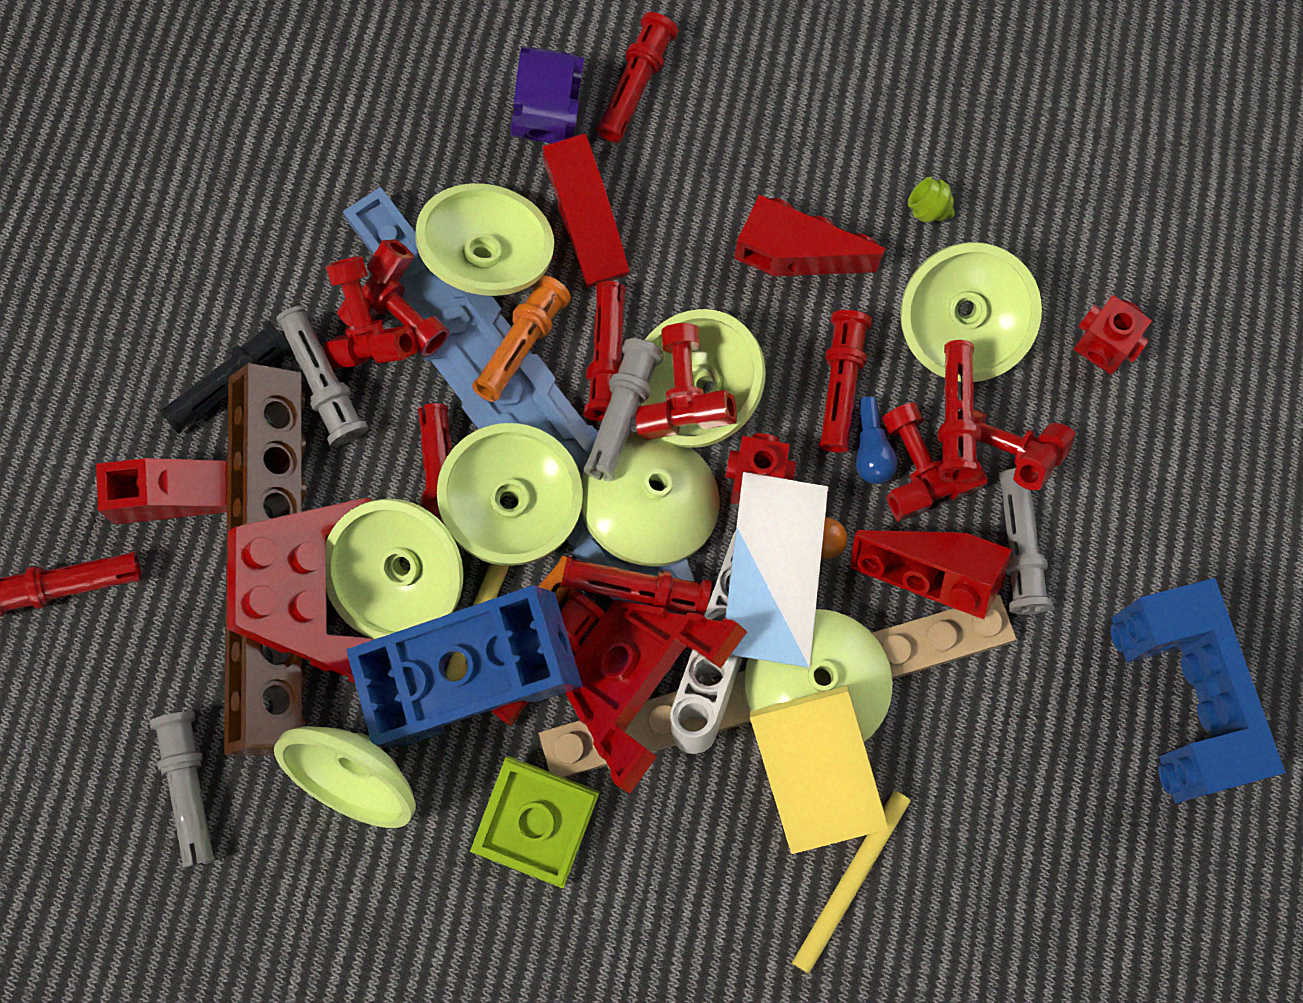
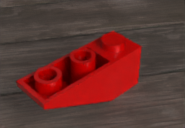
(796, 244)
(160, 489)
(937, 565)

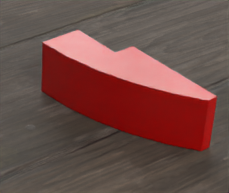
(585, 210)

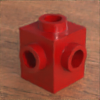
(1113, 334)
(759, 455)

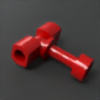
(385, 294)
(366, 336)
(685, 402)
(1034, 455)
(925, 485)

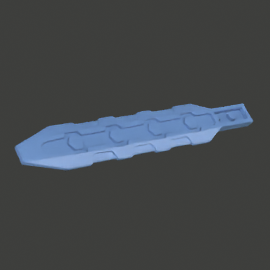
(473, 337)

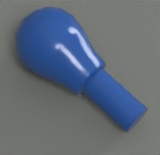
(875, 457)

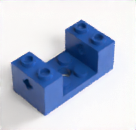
(512, 652)
(1212, 661)

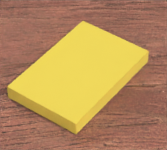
(819, 769)

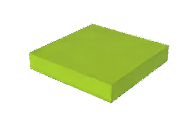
(535, 821)

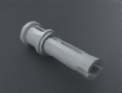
(629, 389)
(324, 399)
(1025, 563)
(180, 765)

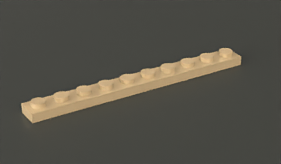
(908, 647)

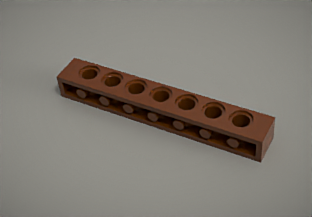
(251, 393)

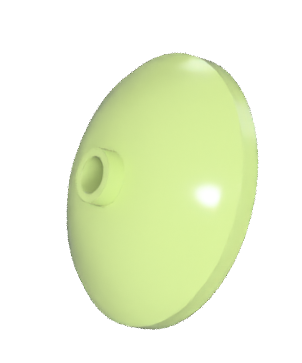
(484, 239)
(1003, 314)
(727, 357)
(515, 463)
(650, 524)
(366, 573)
(849, 656)
(347, 774)

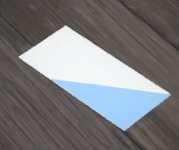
(777, 568)

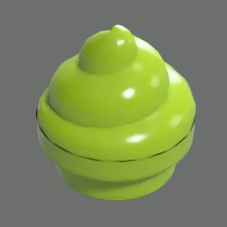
(931, 201)

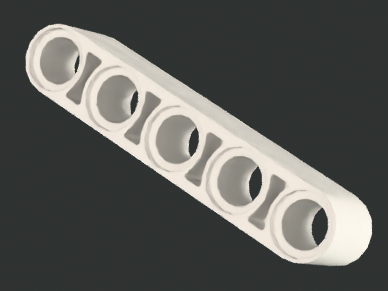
(700, 700)

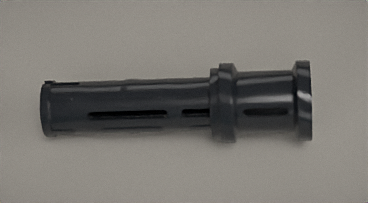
(261, 349)

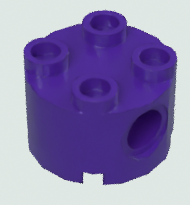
(546, 95)

